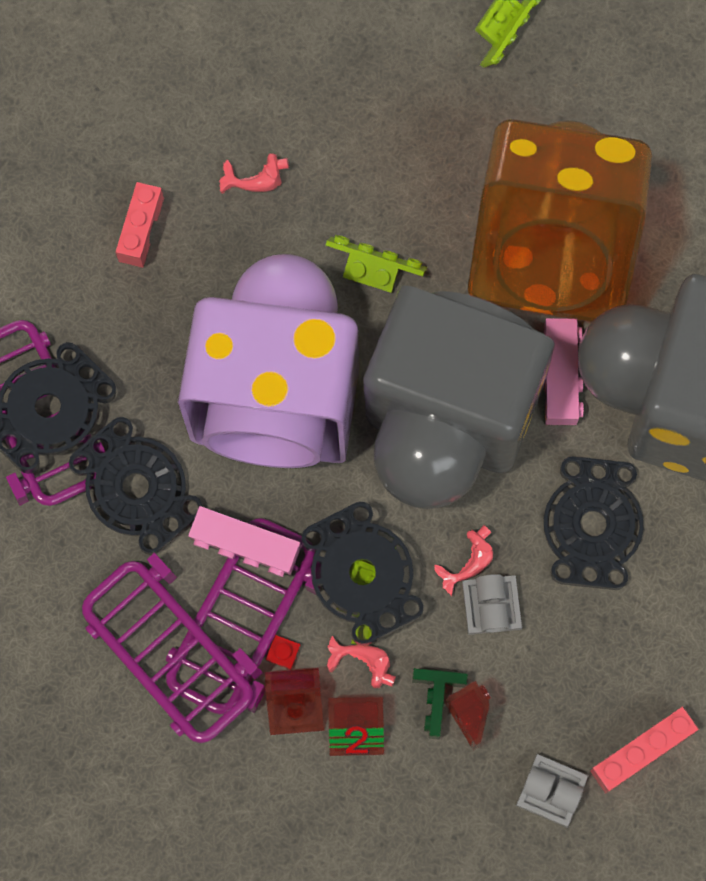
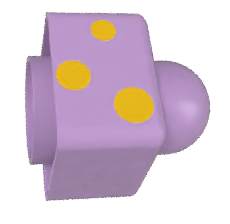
(272, 368)

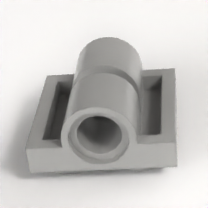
(491, 604)
(552, 790)

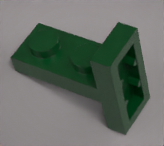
(435, 695)

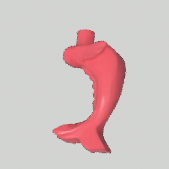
(266, 180)
(480, 558)
(376, 660)

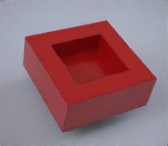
(283, 652)

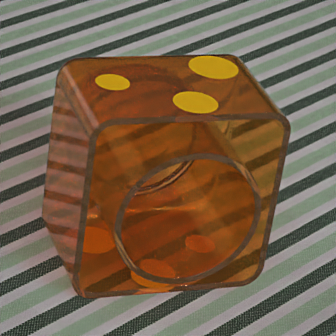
(560, 219)

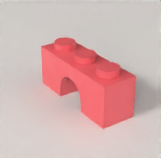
(135, 235)

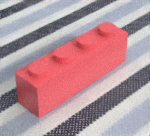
(644, 750)

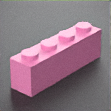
(562, 380)
(244, 540)

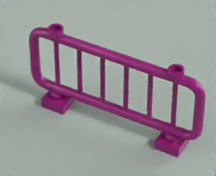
(29, 482)
(302, 574)
(236, 672)

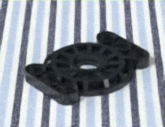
(72, 392)
(118, 464)
(602, 497)
(367, 600)

